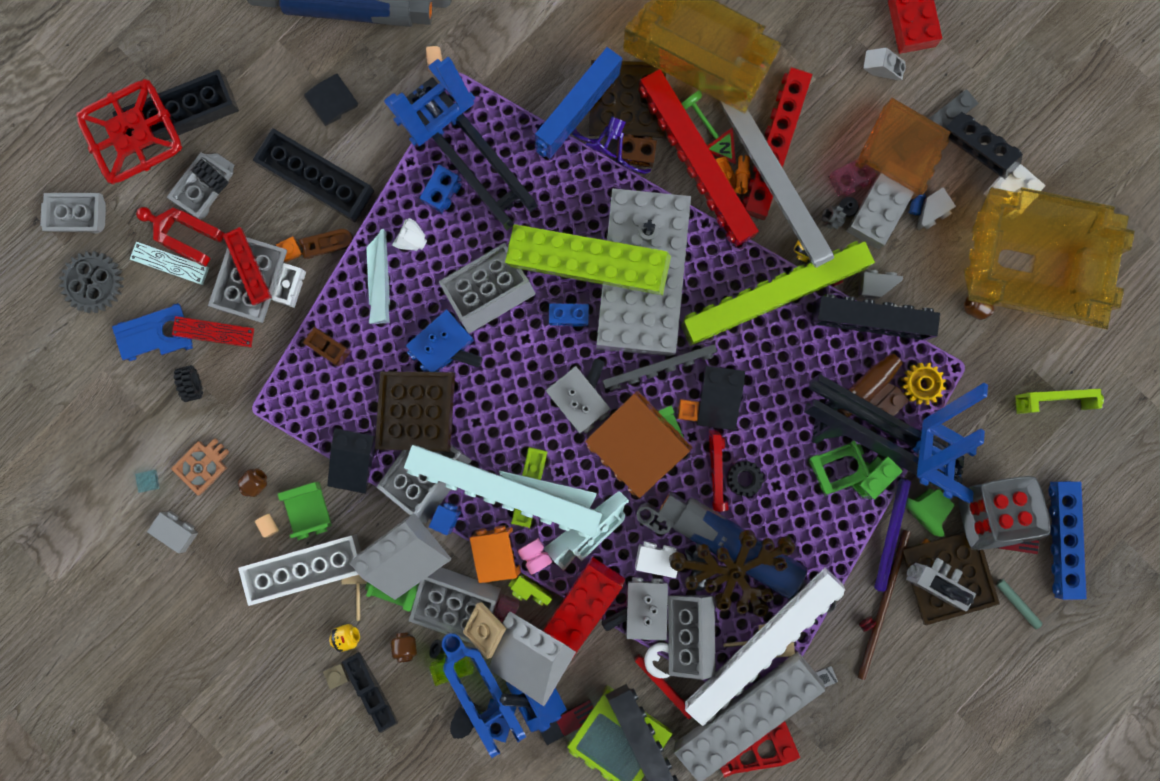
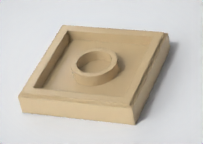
(484, 630)

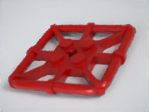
(118, 125)

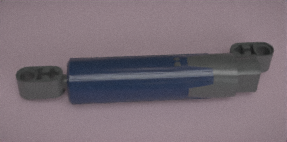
(368, 11)
(710, 528)

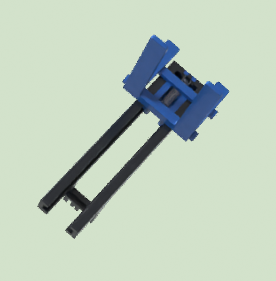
(431, 109)
(935, 463)

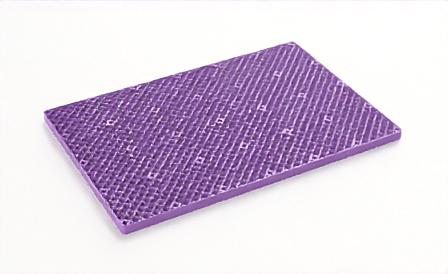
(513, 343)

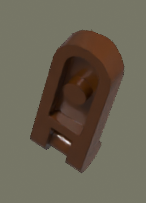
(326, 243)

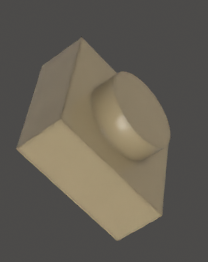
(336, 676)

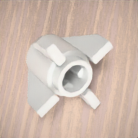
(410, 236)

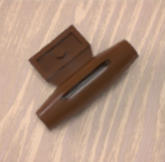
(876, 389)

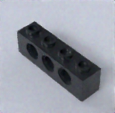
(985, 154)

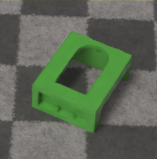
(851, 449)

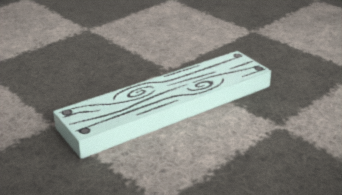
(169, 263)

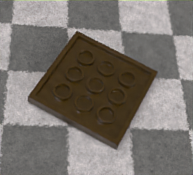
(625, 103)
(415, 411)
(975, 577)

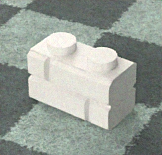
(288, 285)

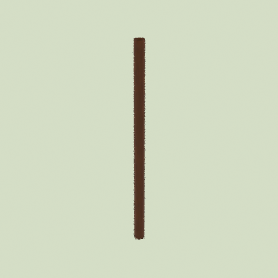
(883, 605)

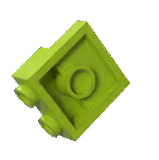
(525, 586)

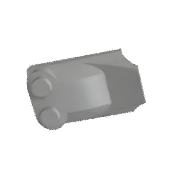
(192, 193)
(73, 212)

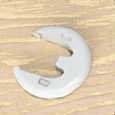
(651, 655)

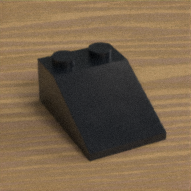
(720, 397)
(351, 460)

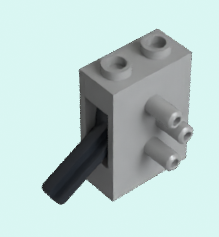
(578, 397)
(940, 585)
(645, 610)

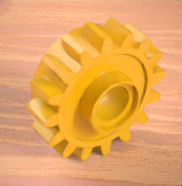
(914, 388)

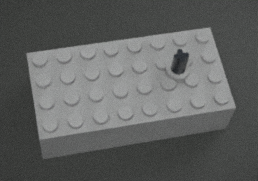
(638, 319)

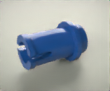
(916, 205)

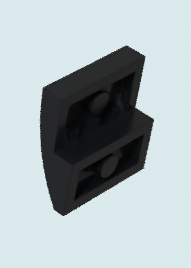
(331, 99)

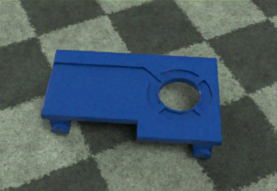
(147, 334)

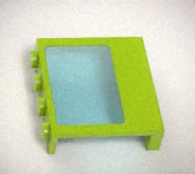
(605, 745)

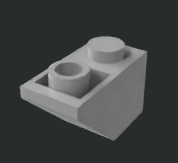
(884, 64)
(933, 207)
(876, 285)

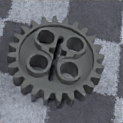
(75, 275)

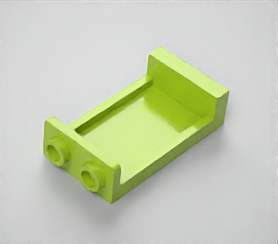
(1029, 402)

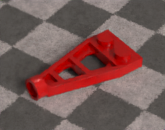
(716, 444)
(785, 753)

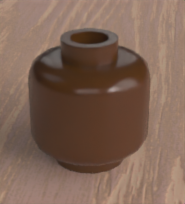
(978, 310)
(252, 482)
(403, 647)

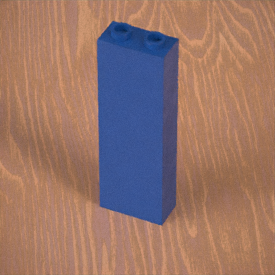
(577, 103)

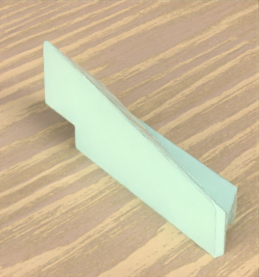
(378, 279)
(568, 493)
(570, 544)

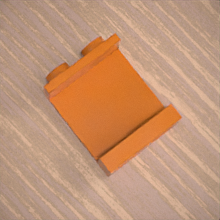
(493, 554)

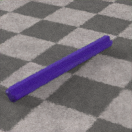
(892, 534)

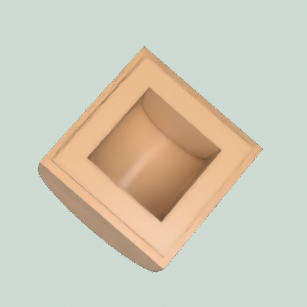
(432, 54)
(266, 526)

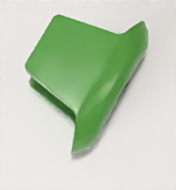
(930, 510)

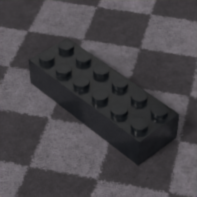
(191, 105)
(313, 175)
(875, 318)

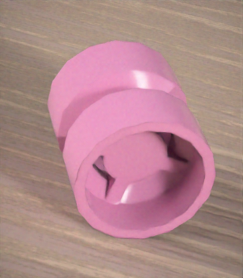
(534, 556)

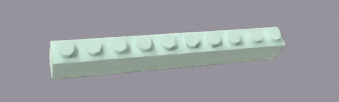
(502, 490)

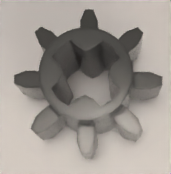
(833, 217)

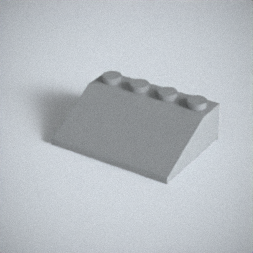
(486, 289)
(229, 291)
(413, 492)
(401, 558)
(448, 599)
(530, 659)

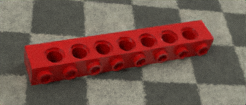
(800, 82)

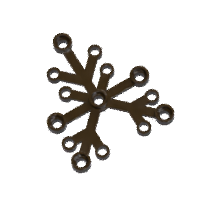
(735, 571)

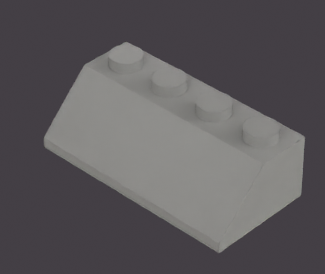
(691, 636)

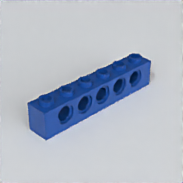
(1076, 587)

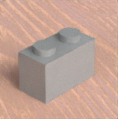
(172, 531)

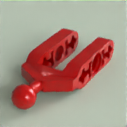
(163, 223)

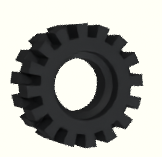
(209, 176)
(188, 383)
(756, 483)

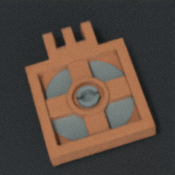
(201, 465)

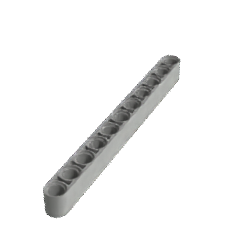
(779, 186)

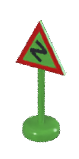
(721, 146)

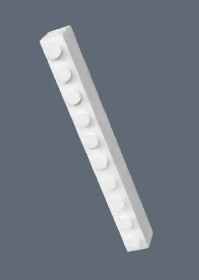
(765, 646)

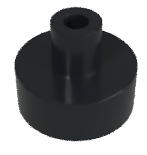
(849, 206)
(436, 651)

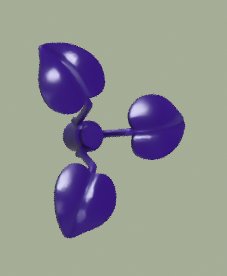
(613, 130)

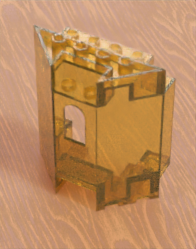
(703, 47)
(1074, 251)

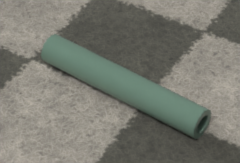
(1019, 604)

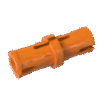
(742, 174)

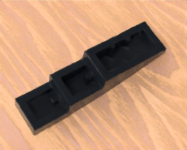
(370, 692)

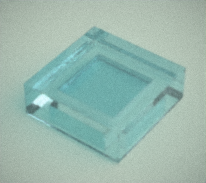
(147, 481)

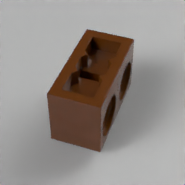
(635, 156)
(327, 346)

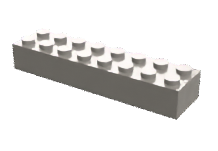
(749, 717)

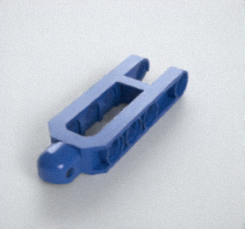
(456, 651)

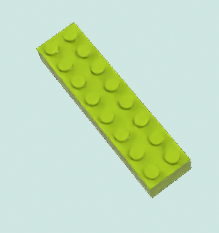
(588, 259)

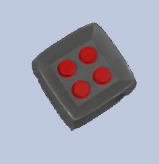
(1005, 513)

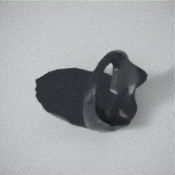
(461, 723)

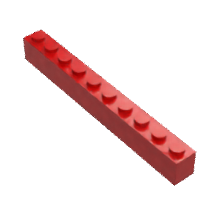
(698, 158)

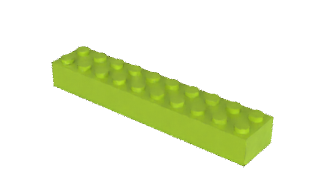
(775, 294)

